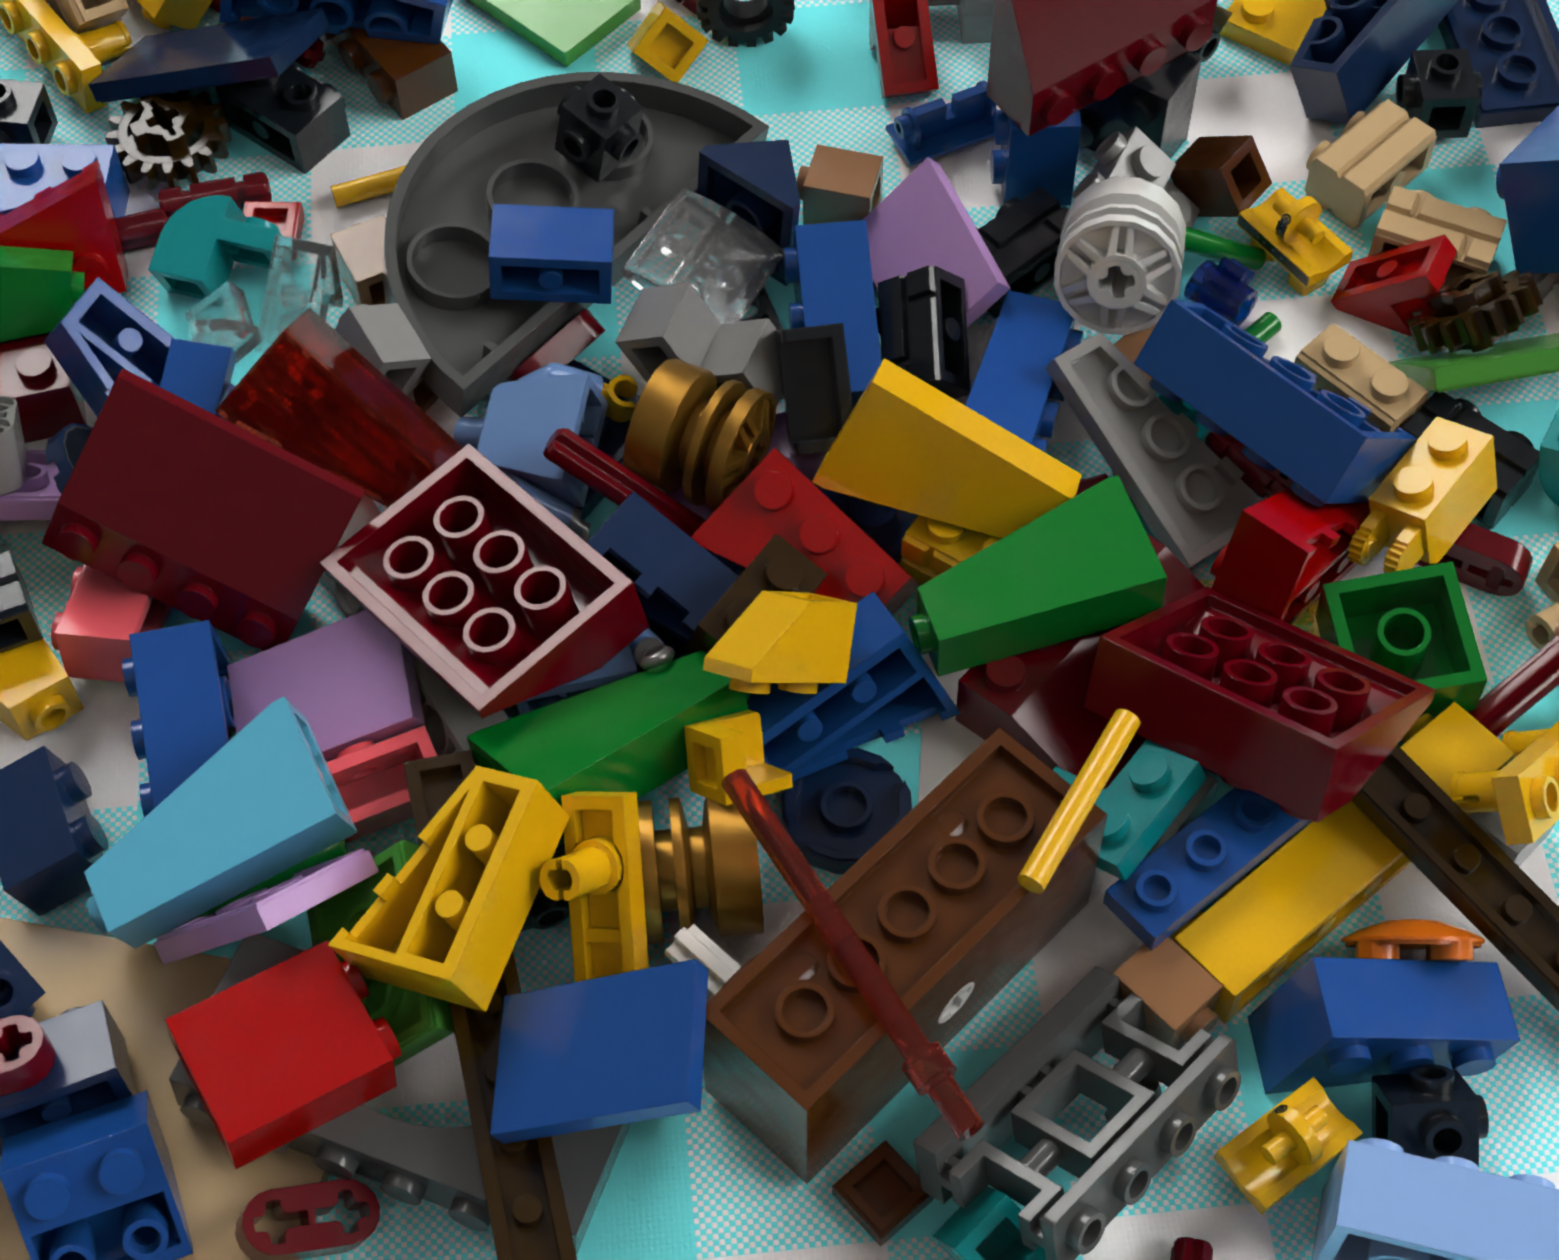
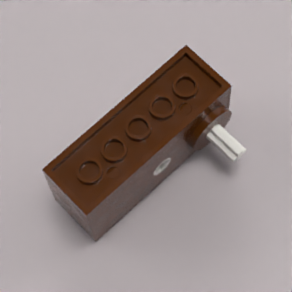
(943, 920)

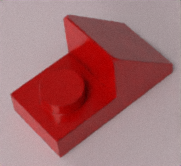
(903, 47)
(1394, 282)

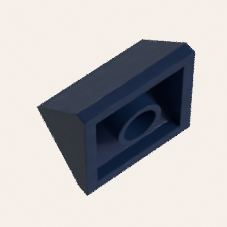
(756, 185)

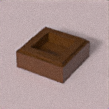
(882, 1193)

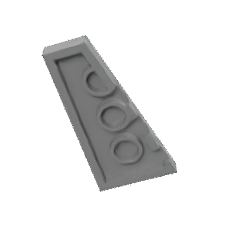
(1167, 471)

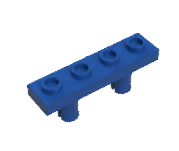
(1199, 864)

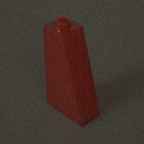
(337, 412)

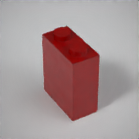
(284, 1052)

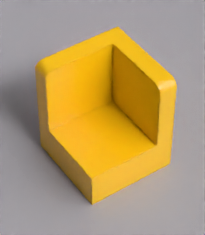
(667, 42)
(726, 745)

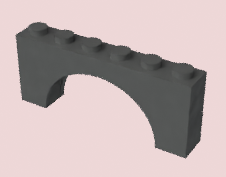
(413, 1158)

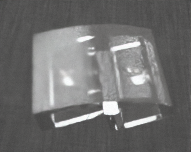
(711, 250)

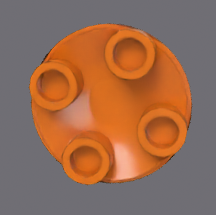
(1439, 939)

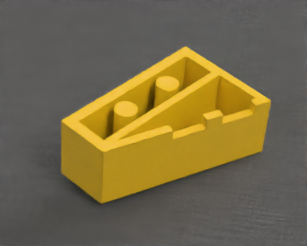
(463, 894)

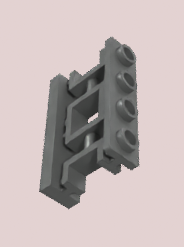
(1041, 1078)

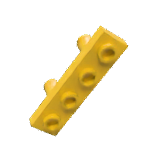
(67, 55)
(1521, 791)
(602, 883)

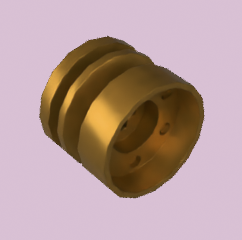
(698, 433)
(701, 869)

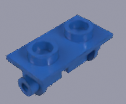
(943, 127)

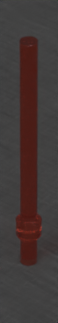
(925, 1062)

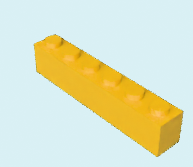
(1322, 873)

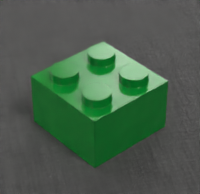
(1410, 625)

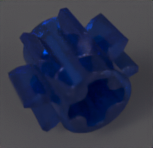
(1223, 289)

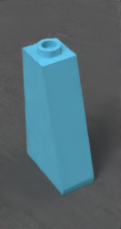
(222, 831)

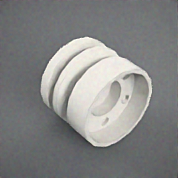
(1124, 226)

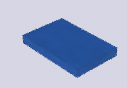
(601, 1052)

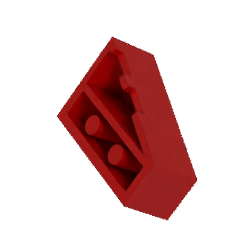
(74, 219)
(787, 503)
(1287, 553)

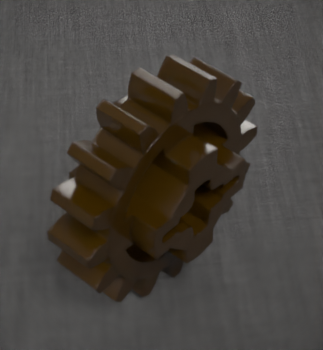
(169, 138)
(1475, 311)

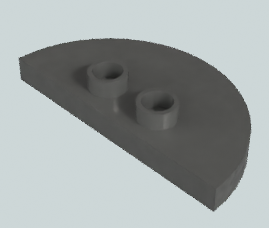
(507, 155)

